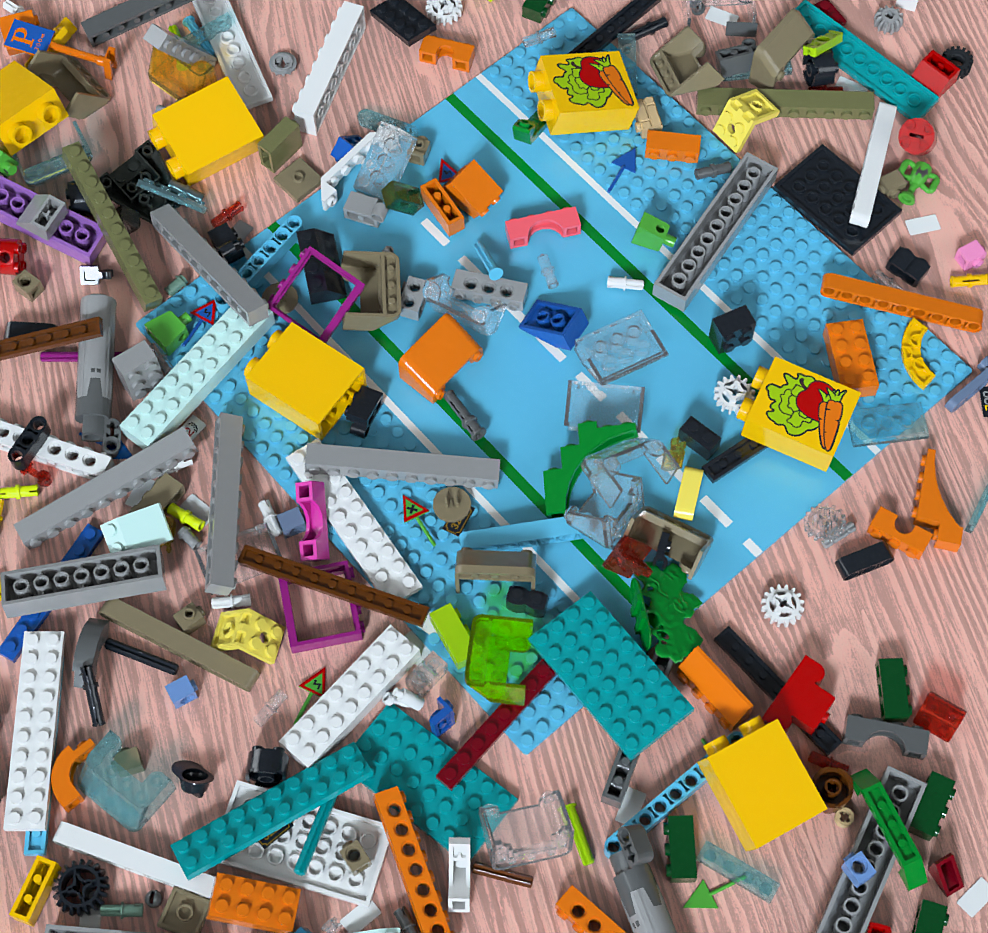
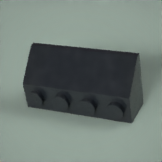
(321, 280)

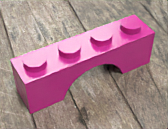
(315, 543)

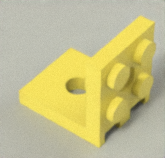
(744, 113)
(242, 631)

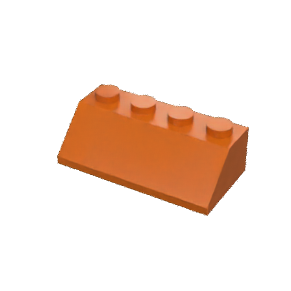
(714, 689)

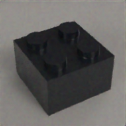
(732, 329)

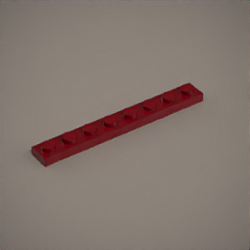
(494, 728)

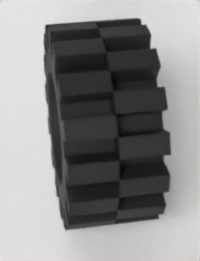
(961, 56)

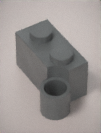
(736, 58)

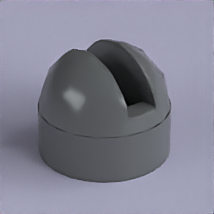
(156, 901)

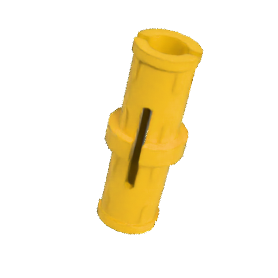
(981, 279)

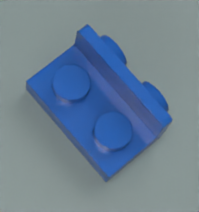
(443, 718)

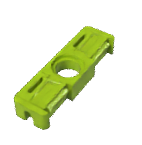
(823, 43)

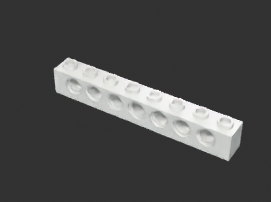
(62, 459)

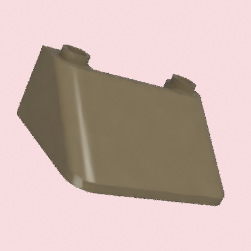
(680, 69)

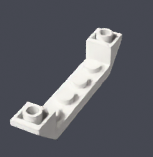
(341, 169)

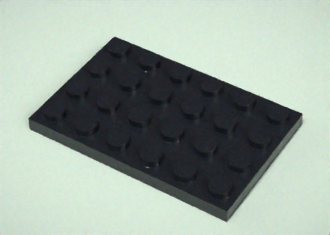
(825, 193)

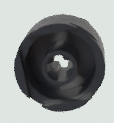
(820, 69)
(77, 201)
(267, 766)

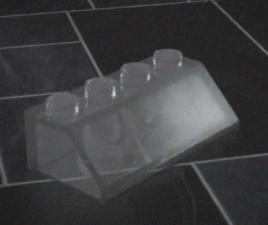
(385, 160)

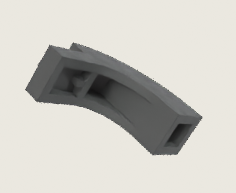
(88, 647)

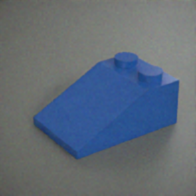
(555, 323)

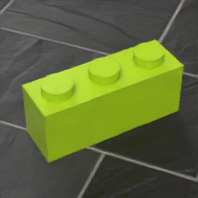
(452, 633)

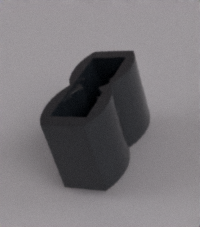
(908, 266)
(531, 602)

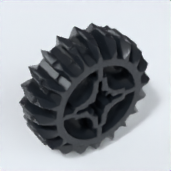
(73, 890)

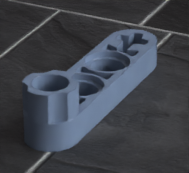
(970, 389)

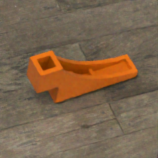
(931, 509)

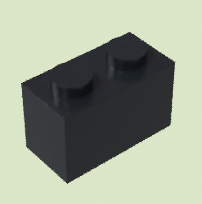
(699, 438)

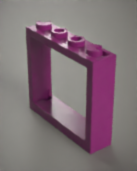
(295, 270)
(337, 569)

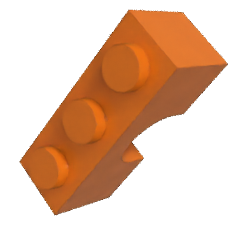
(434, 47)
(884, 528)

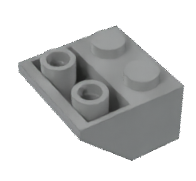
(43, 215)

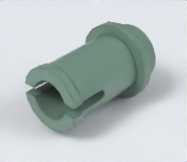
(176, 285)

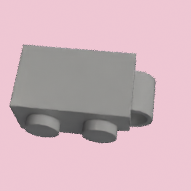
(365, 209)

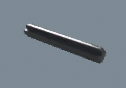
(141, 656)

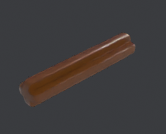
(503, 875)

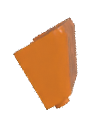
(438, 357)

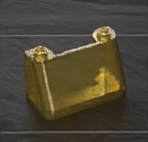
(178, 77)

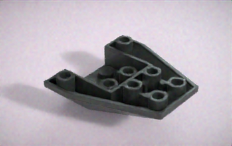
(122, 182)

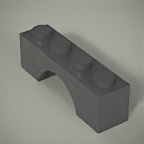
(911, 740)

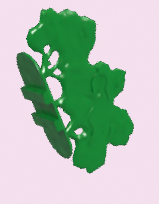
(670, 607)

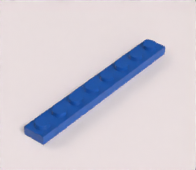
(81, 548)

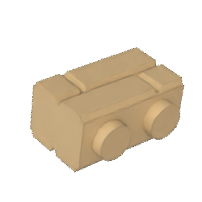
(647, 117)

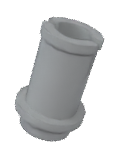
(186, 534)

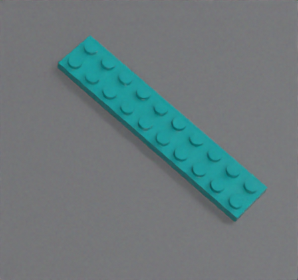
(871, 67)
(271, 810)

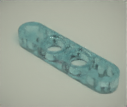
(377, 117)

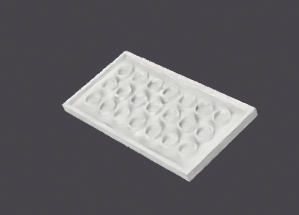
(327, 869)

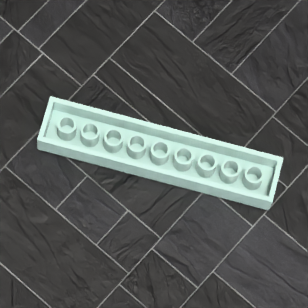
(193, 378)

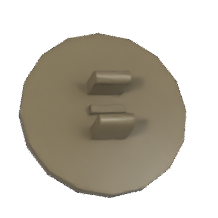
(287, 303)
(451, 504)

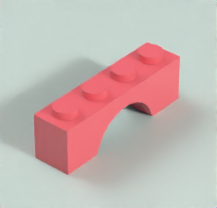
(563, 221)

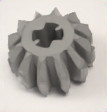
(888, 20)

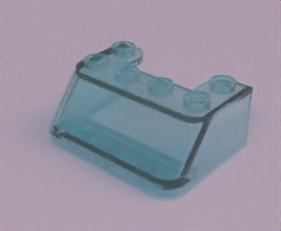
(117, 790)

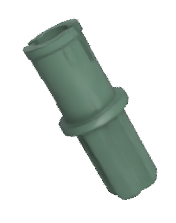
(122, 910)

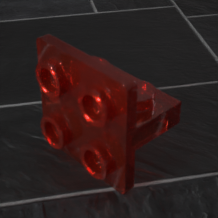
(628, 558)
(939, 716)

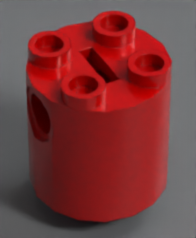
(917, 137)
(15, 262)

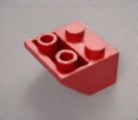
(936, 73)

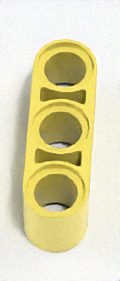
(688, 493)

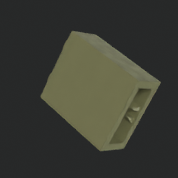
(280, 144)

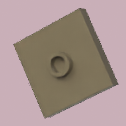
(298, 180)
(184, 912)

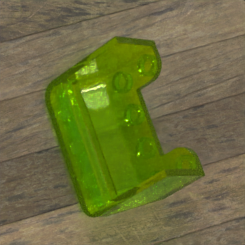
(489, 656)

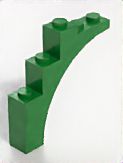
(560, 482)

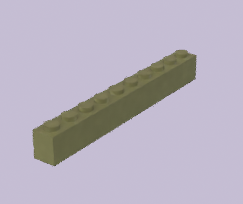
(795, 102)
(111, 226)

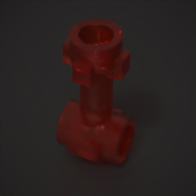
(43, 476)

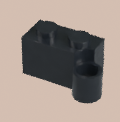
(226, 243)
(363, 410)

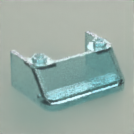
(52, 168)

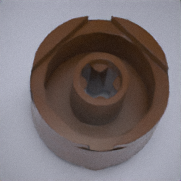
(838, 780)

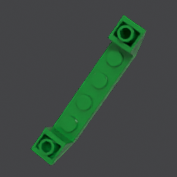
(528, 130)
(892, 827)

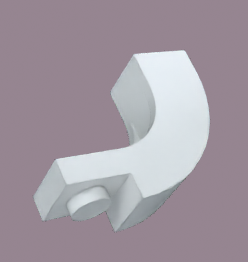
(459, 874)

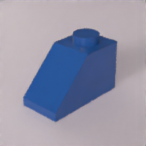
(344, 145)

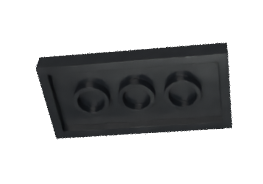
(403, 20)

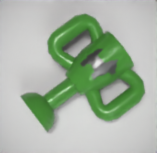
(920, 173)

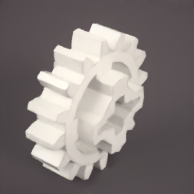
(444, 10)
(728, 387)
(781, 596)

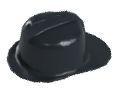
(193, 777)

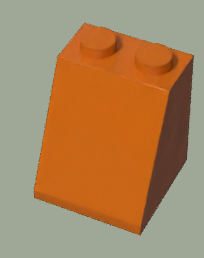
(473, 189)

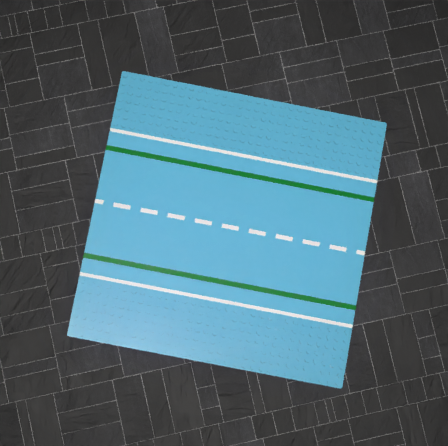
(523, 381)

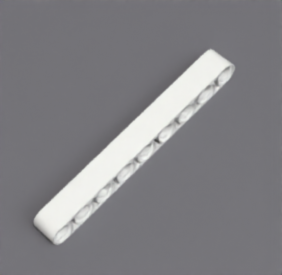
(873, 165)
(131, 859)

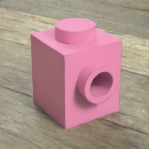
(970, 255)

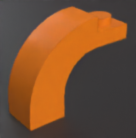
(63, 774)

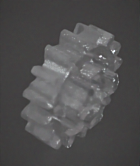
(816, 519)

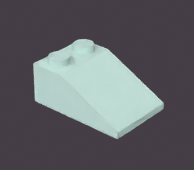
(137, 529)

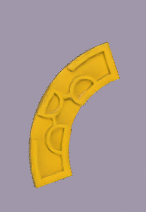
(911, 354)

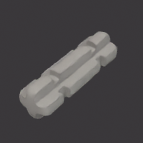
(850, 527)

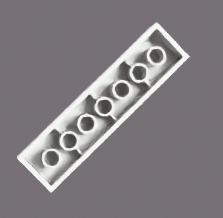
(329, 68)
(350, 698)

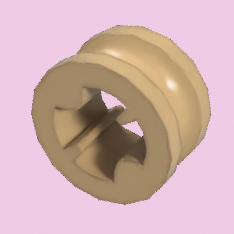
(850, 819)

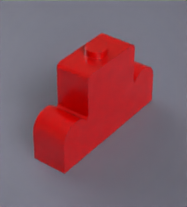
(802, 699)

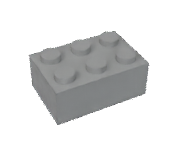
(138, 370)

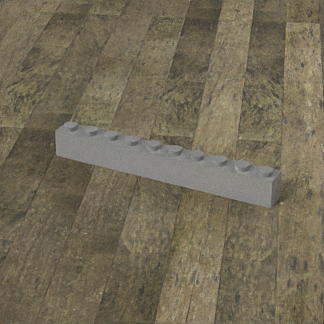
(210, 265)
(402, 465)
(105, 488)
(224, 505)

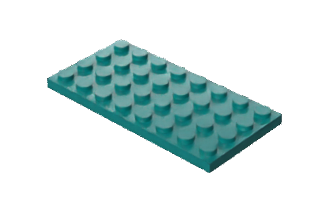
(611, 675)
(411, 757)

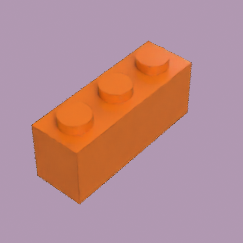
(672, 146)
(442, 207)

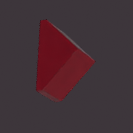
(946, 874)

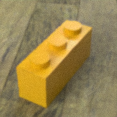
(35, 891)

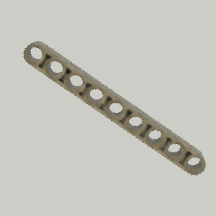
(180, 644)

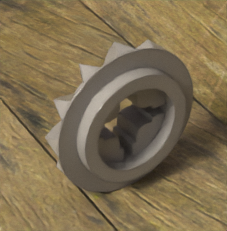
(276, 61)

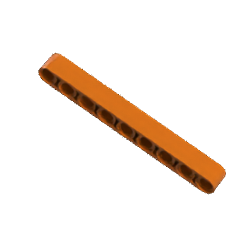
(902, 302)

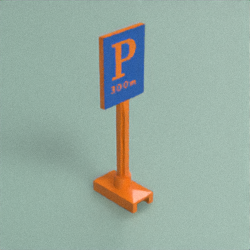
(30, 38)

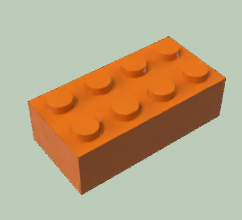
(851, 356)
(253, 903)

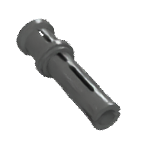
(468, 421)

